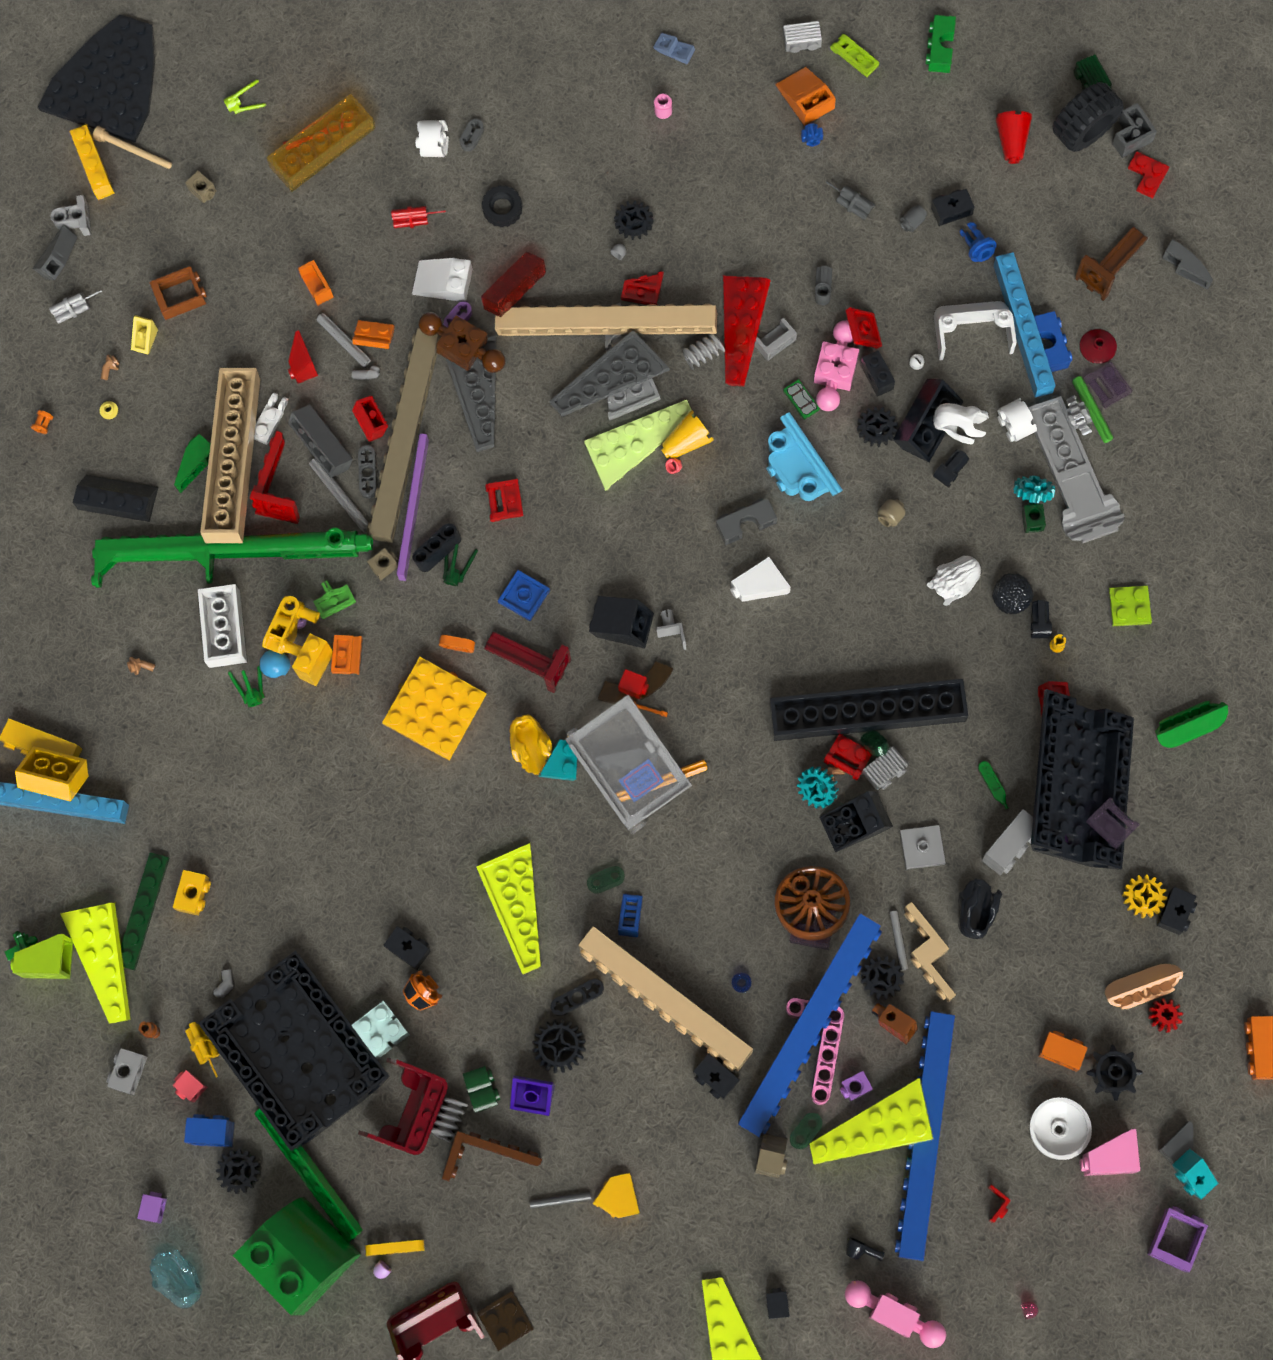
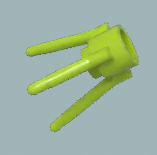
(233, 102)

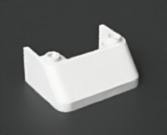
(949, 316)

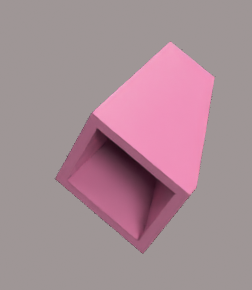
(1113, 1157)

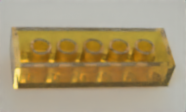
(321, 142)

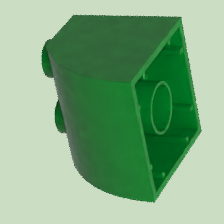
(297, 1256)

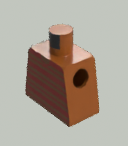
(901, 1027)

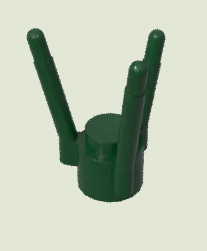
(451, 576)

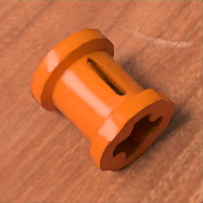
(42, 415)

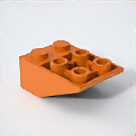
(807, 95)

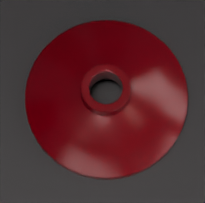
(1096, 353)

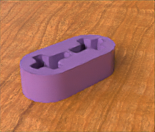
(456, 311)

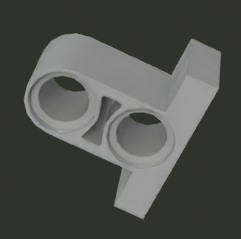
(69, 216)

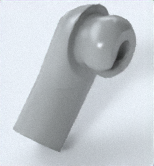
(373, 373)
(226, 986)

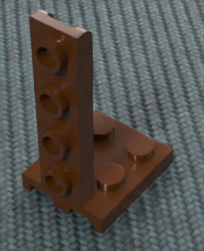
(1102, 275)
(491, 1145)

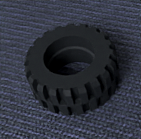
(1087, 116)

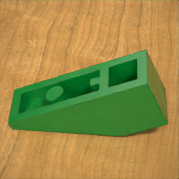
(193, 462)

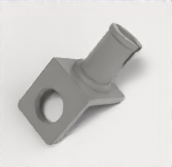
(670, 628)

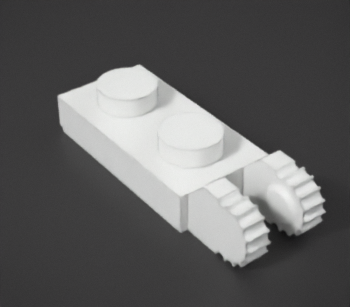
(269, 419)

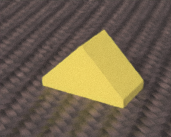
(143, 334)

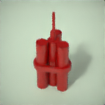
(411, 216)

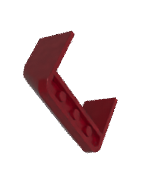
(419, 1112)
(431, 1319)

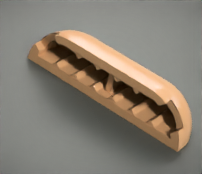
(1143, 986)

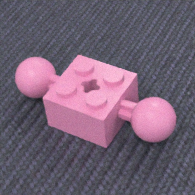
(835, 377)
(895, 1316)

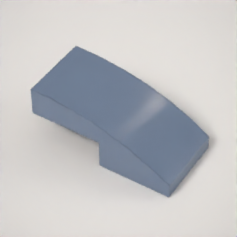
(673, 48)

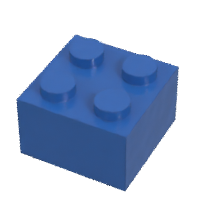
(209, 1132)

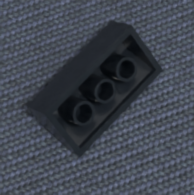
(917, 432)
(115, 497)

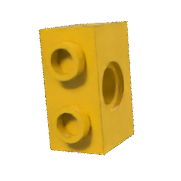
(188, 882)

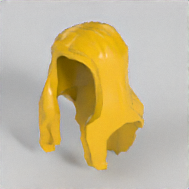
(529, 743)

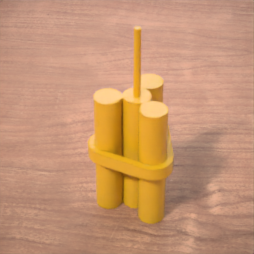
(201, 1045)

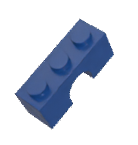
(1049, 328)

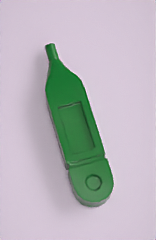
(992, 783)

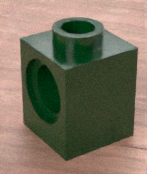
(1033, 525)

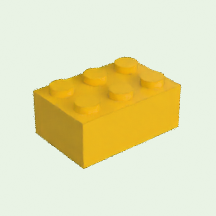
(51, 773)

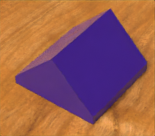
(531, 1095)

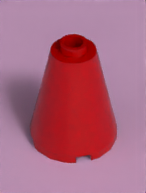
(1013, 134)

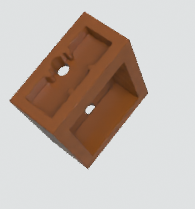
(172, 280)

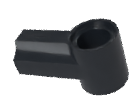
(949, 471)
(1040, 622)

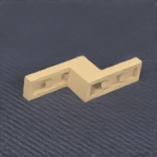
(929, 952)

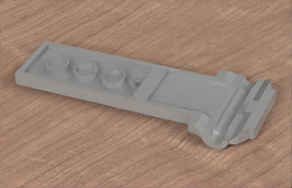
(1088, 510)

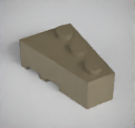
(771, 1156)

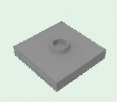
(922, 847)

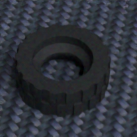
(495, 194)

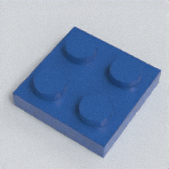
(524, 595)

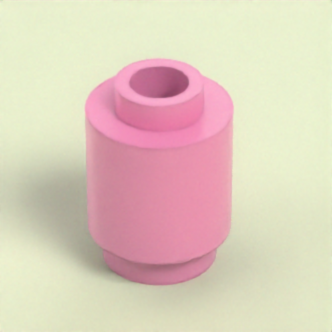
(663, 106)

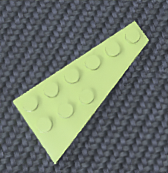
(629, 444)

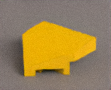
(618, 1197)

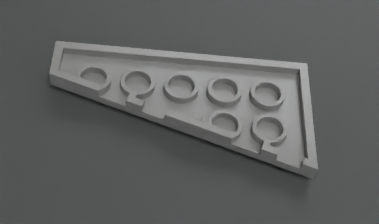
(633, 397)

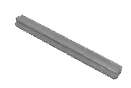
(340, 495)

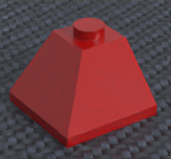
(300, 361)

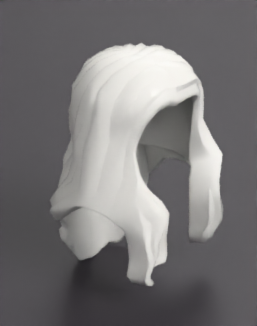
(949, 416)
(955, 578)

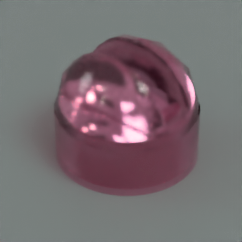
(1030, 1310)

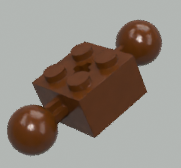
(472, 343)

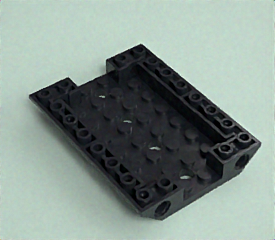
(1100, 771)
(273, 1068)

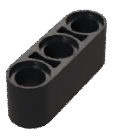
(441, 540)

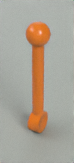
(662, 713)

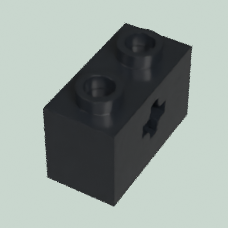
(952, 207)
(877, 373)
(1177, 899)
(413, 957)
(712, 1066)

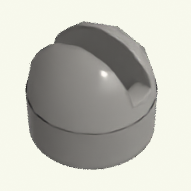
(618, 251)

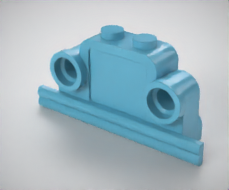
(798, 464)

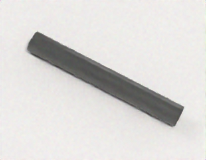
(560, 1200)

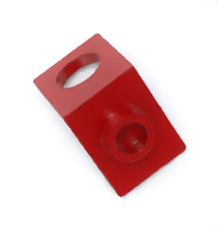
(1002, 1210)

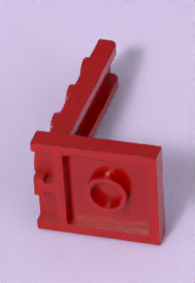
(267, 503)

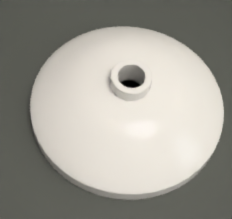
(1074, 1124)

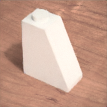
(760, 582)

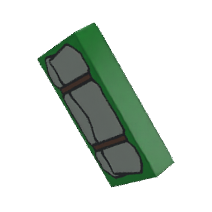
(801, 399)

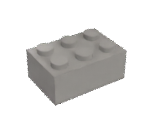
(1010, 844)

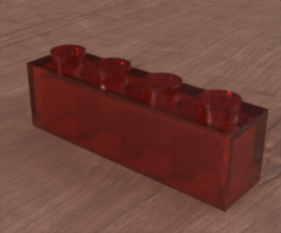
(513, 284)

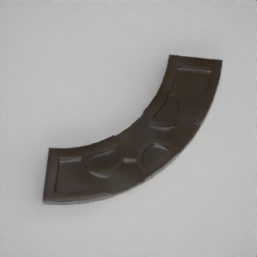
(655, 678)

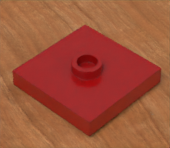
(863, 328)

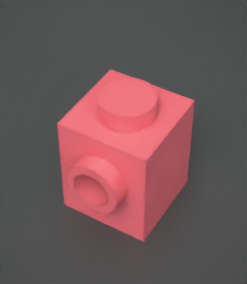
(188, 1086)

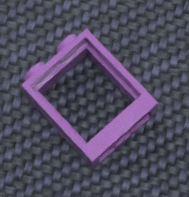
(1194, 1221)

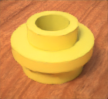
(112, 413)

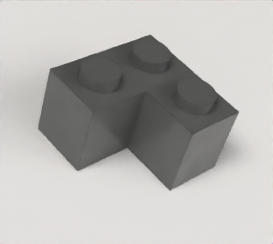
(1136, 131)

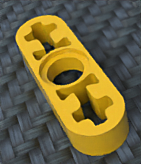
(395, 1247)

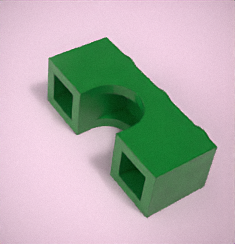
(940, 57)

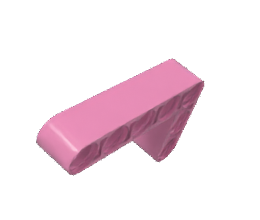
(825, 1044)

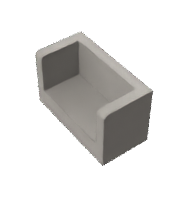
(776, 340)

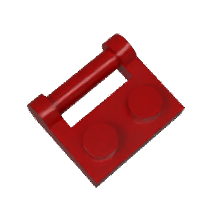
(510, 498)
(850, 752)

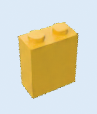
(312, 659)

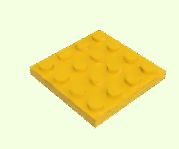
(434, 708)

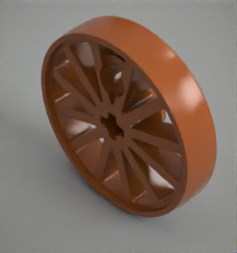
(805, 907)

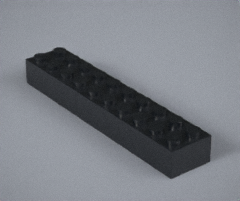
(868, 709)

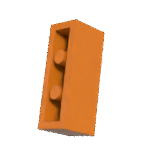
(1260, 1046)

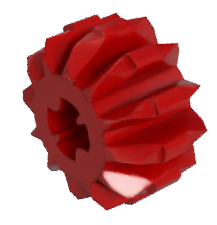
(1168, 1009)

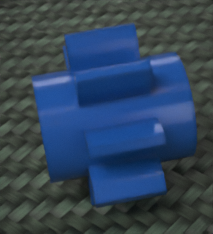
(812, 134)

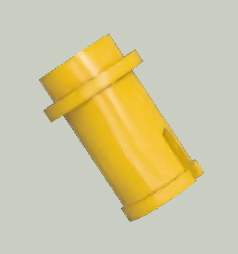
(1059, 647)

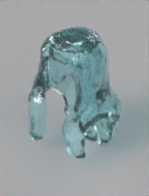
(175, 1279)

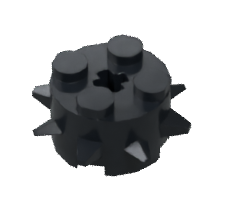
(1126, 1072)

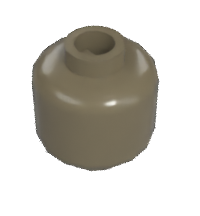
(891, 513)

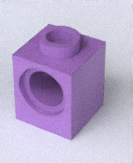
(862, 1080)
(152, 1207)

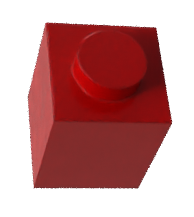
(633, 684)

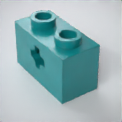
(1194, 1174)

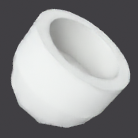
(914, 363)

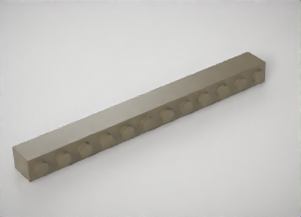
(403, 438)

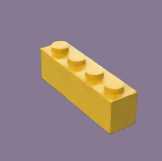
(92, 162)
(25, 737)

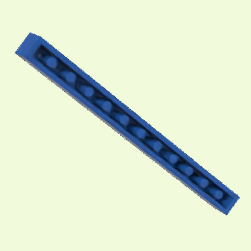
(809, 1025)
(924, 1154)

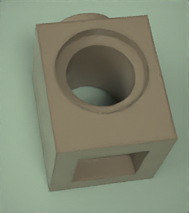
(196, 182)
(383, 571)

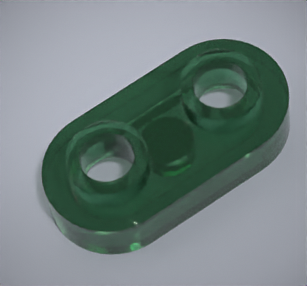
(875, 743)
(606, 880)
(806, 1131)

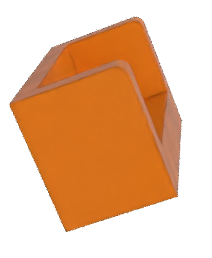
(315, 282)

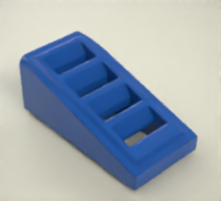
(632, 931)

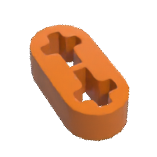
(457, 643)

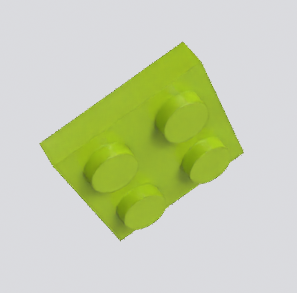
(1130, 605)

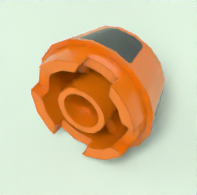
(421, 991)

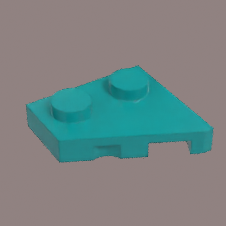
(561, 763)

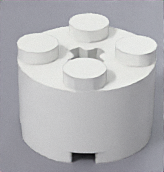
(432, 138)
(1016, 419)

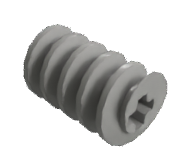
(702, 350)
(448, 1118)

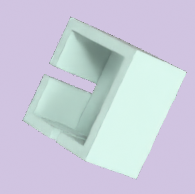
(379, 1028)

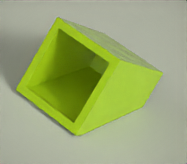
(45, 959)

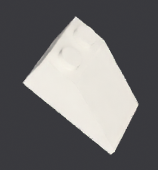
(443, 279)

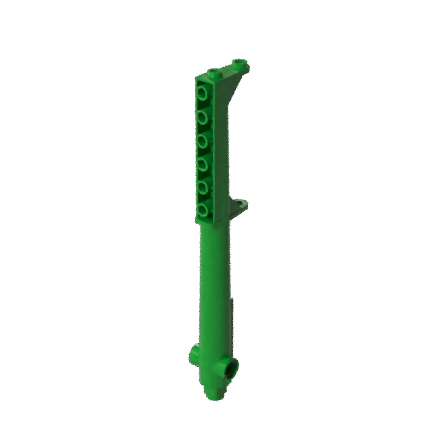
(303, 545)

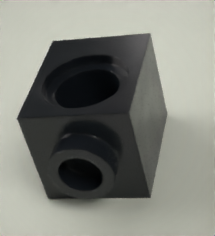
(777, 1304)

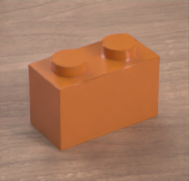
(1063, 1051)

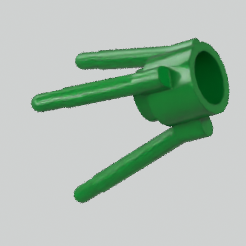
(252, 696)

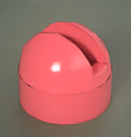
(673, 465)

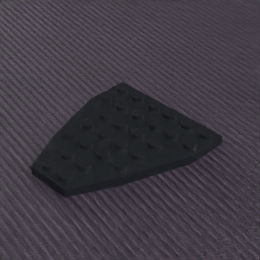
(107, 80)

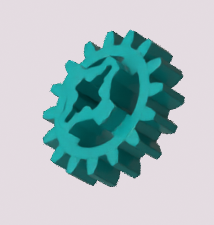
(1034, 489)
(817, 787)

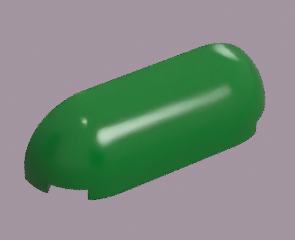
(1191, 723)

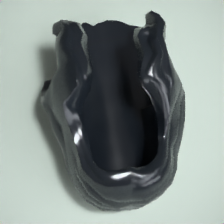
(977, 909)

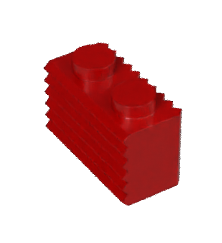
(370, 418)

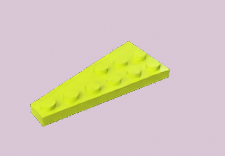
(512, 894)
(99, 948)
(886, 1125)
(726, 1328)

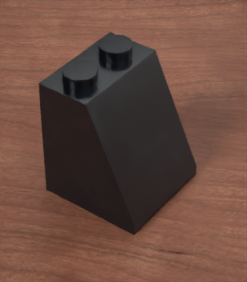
(621, 621)

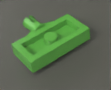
(333, 600)

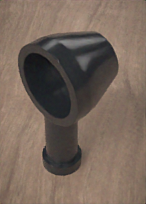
(856, 1249)

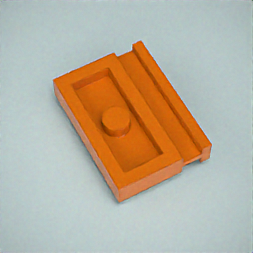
(373, 334)
(346, 654)

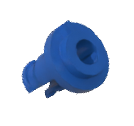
(980, 248)

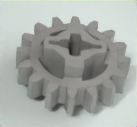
(1079, 415)

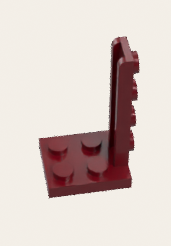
(549, 669)

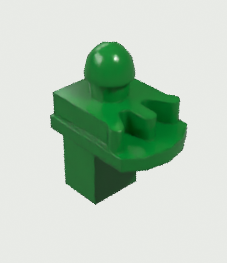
(22, 941)

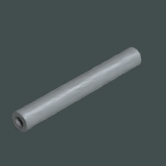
(899, 940)

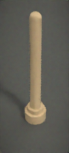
(101, 135)

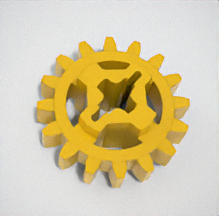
(1146, 885)

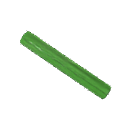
(1095, 413)

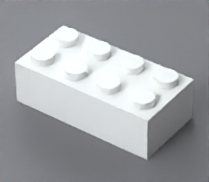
(222, 626)

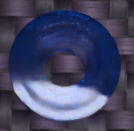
(741, 989)

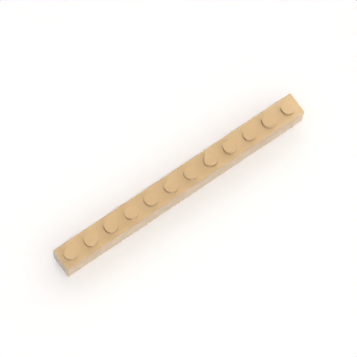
(608, 320)

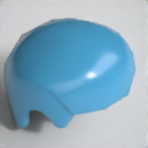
(274, 664)

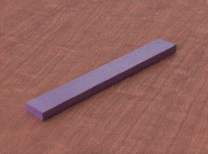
(412, 507)

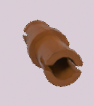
(149, 1029)

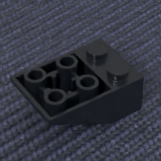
(856, 821)

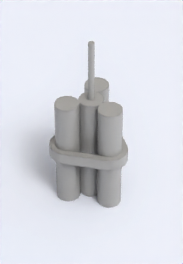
(70, 307)

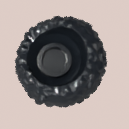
(1012, 593)

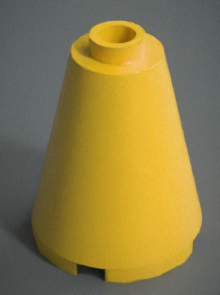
(686, 437)

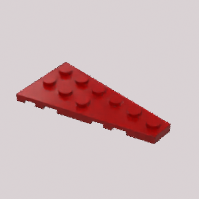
(742, 316)

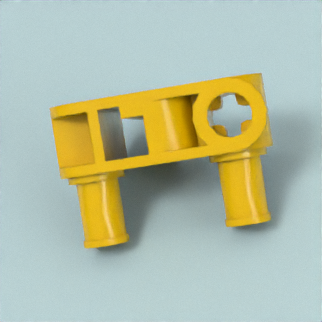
(283, 628)

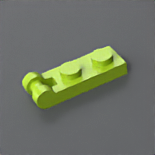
(855, 55)

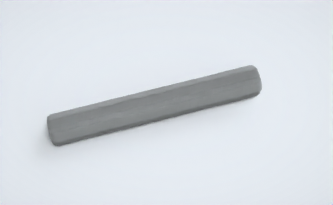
(343, 340)

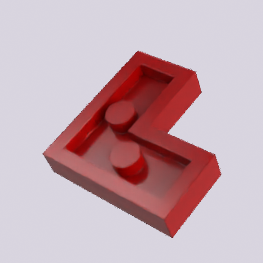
(1151, 170)

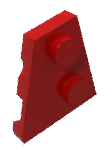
(643, 290)

